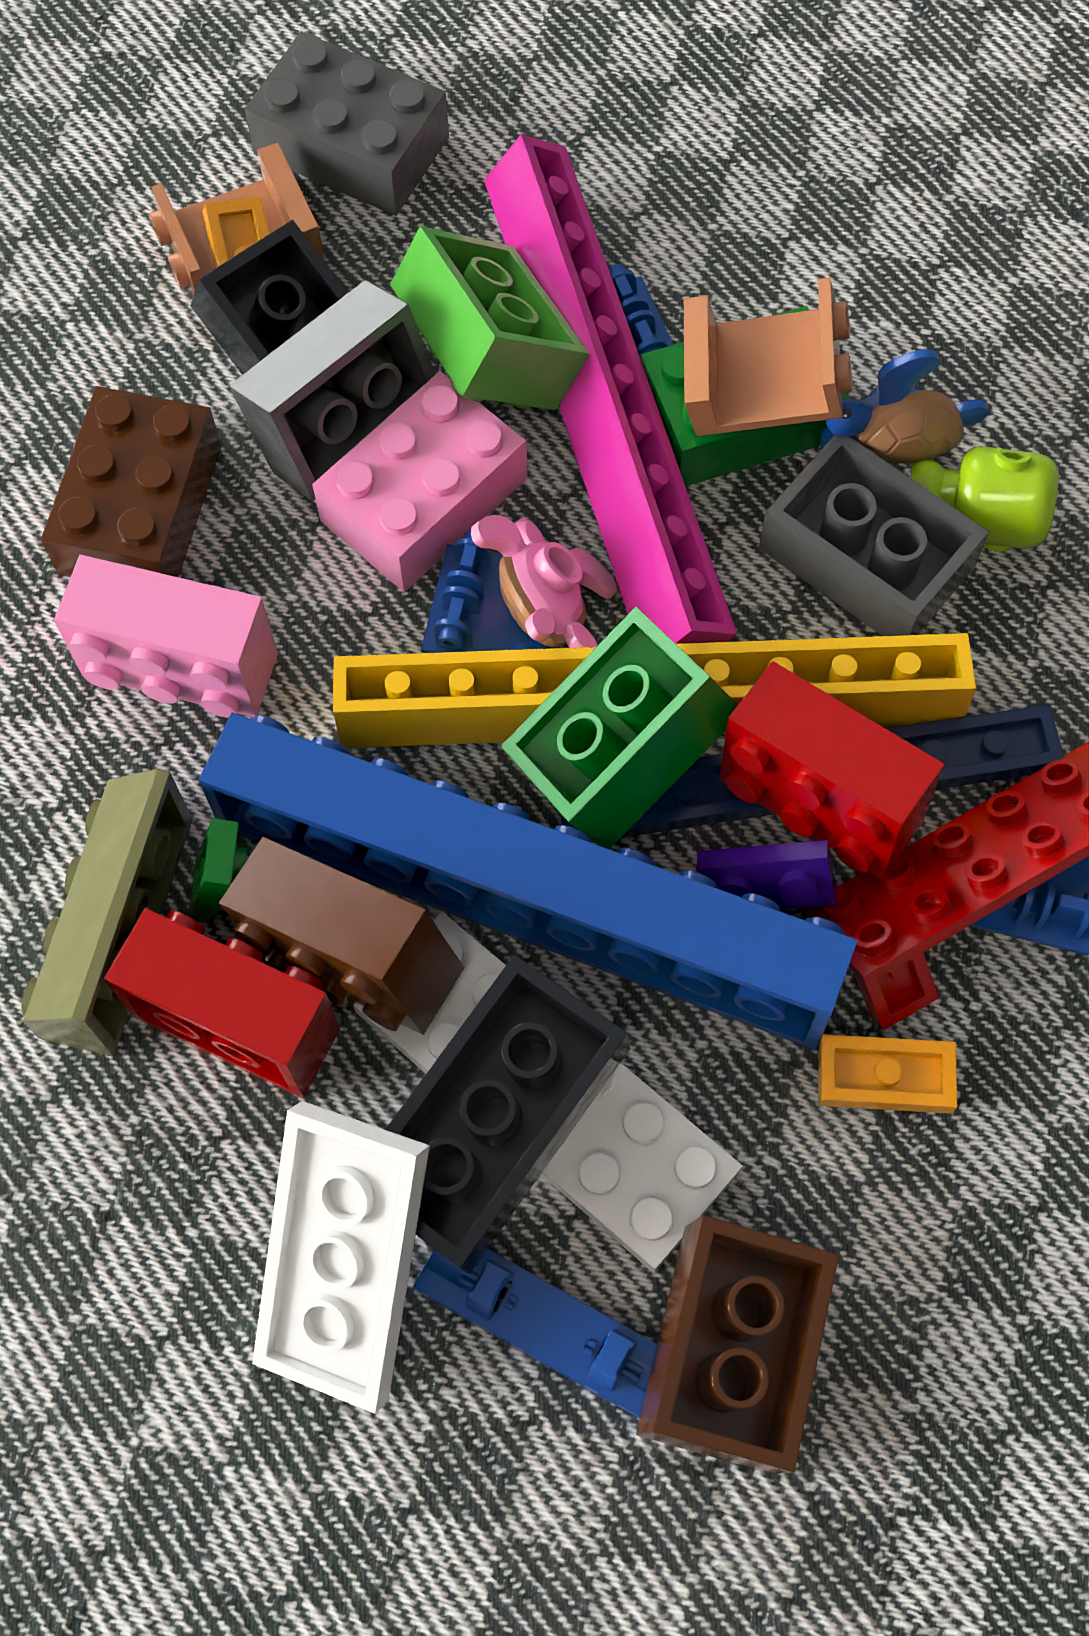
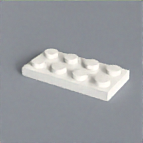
(339, 1255)

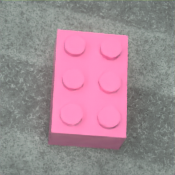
(421, 481)
(167, 636)

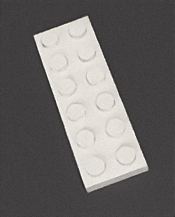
(630, 1155)

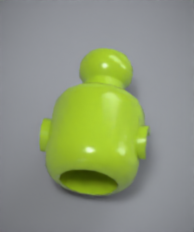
(1000, 490)

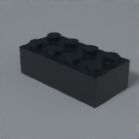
(503, 1105)

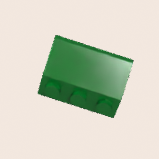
(620, 729)

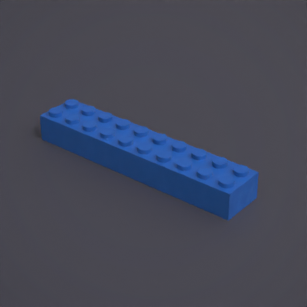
(530, 879)

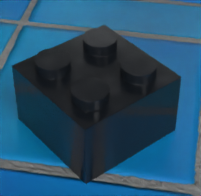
(265, 295)

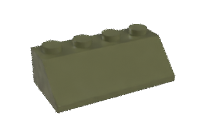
(124, 867)

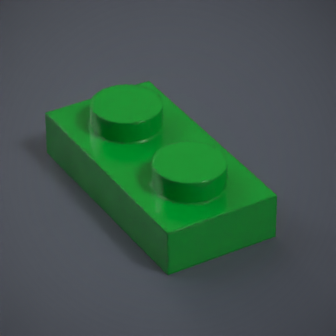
(215, 869)

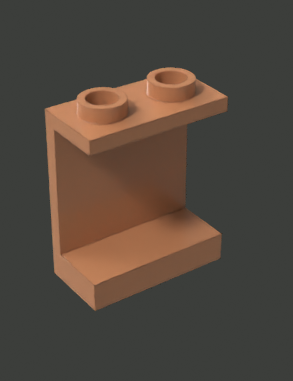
(187, 229)
(765, 367)

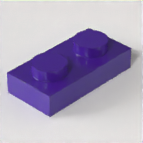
(786, 873)

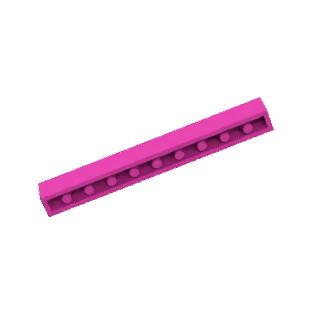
(610, 405)

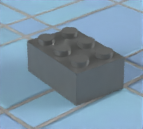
(349, 122)
(333, 384)
(871, 538)

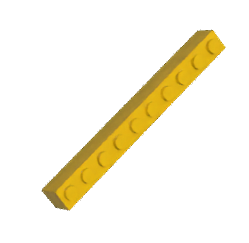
(493, 692)

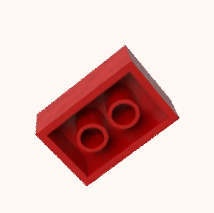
(827, 770)
(225, 1000)

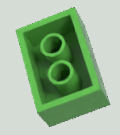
(488, 320)

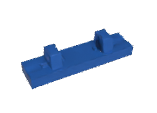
(545, 1325)

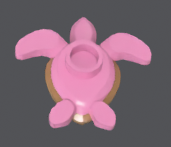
(543, 580)

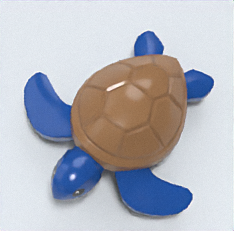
(904, 421)

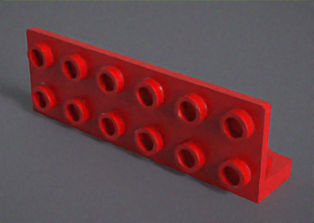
(958, 879)

